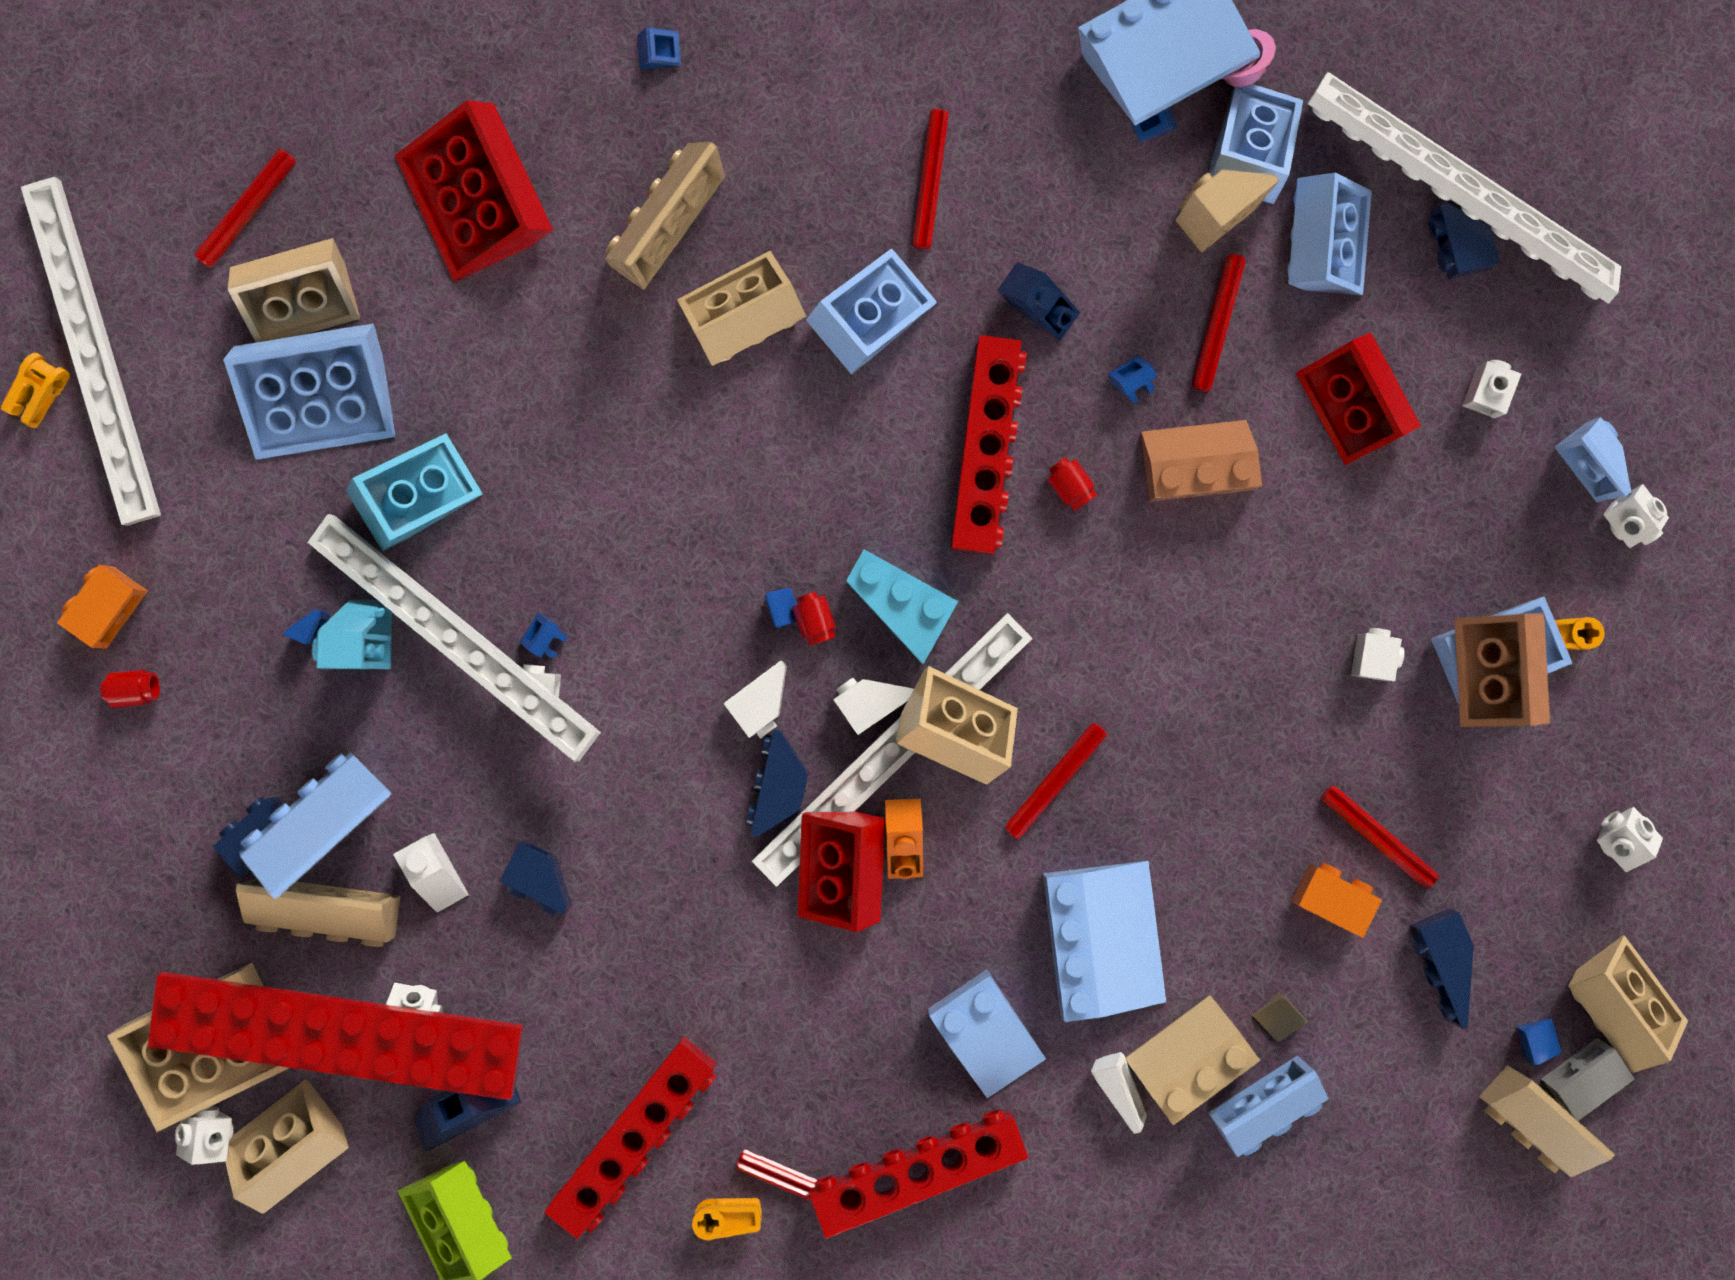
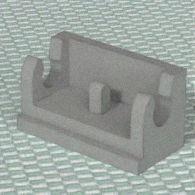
(1588, 1078)

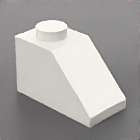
(869, 701)
(759, 702)
(431, 872)

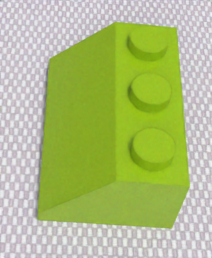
(455, 1224)

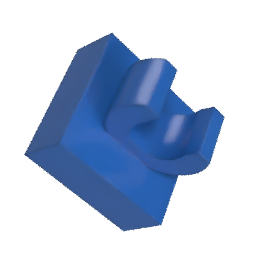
(1132, 376)
(540, 635)

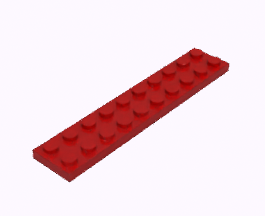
(335, 1035)

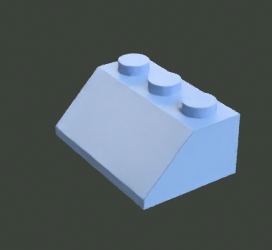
(1329, 234)
(1269, 1106)

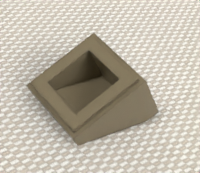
(1280, 1017)

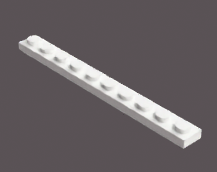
(90, 351)
(454, 638)
(886, 756)

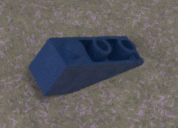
(1449, 960)

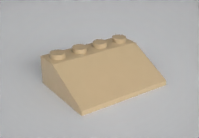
(666, 213)
(183, 1083)

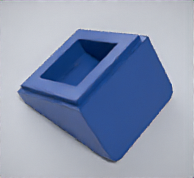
(658, 48)
(1155, 125)
(780, 607)
(307, 628)
(1539, 1041)

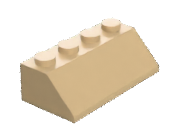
(322, 910)

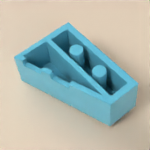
(903, 603)
(355, 637)

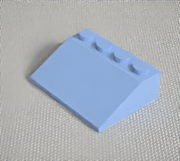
(1164, 50)
(312, 391)
(312, 823)
(1104, 940)

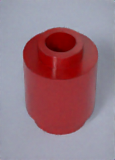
(1072, 483)
(814, 618)
(130, 688)

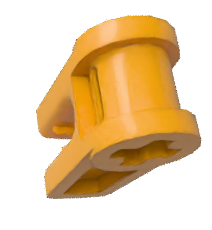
(34, 384)
(1569, 632)
(731, 1217)

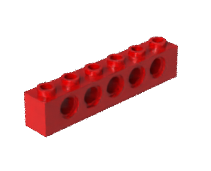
(990, 354)
(905, 1191)
(568, 1205)

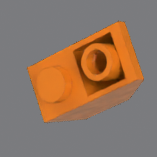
(904, 838)

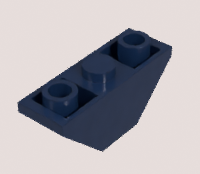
(779, 786)
(455, 1113)

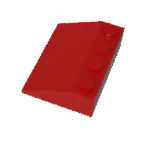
(473, 189)

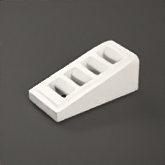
(1118, 1084)

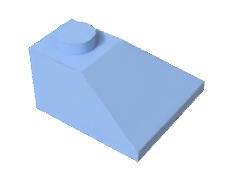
(1597, 460)

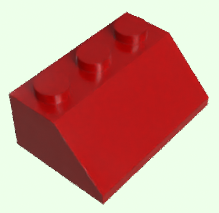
(1358, 398)
(841, 869)

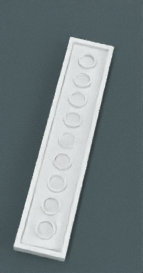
(1466, 186)

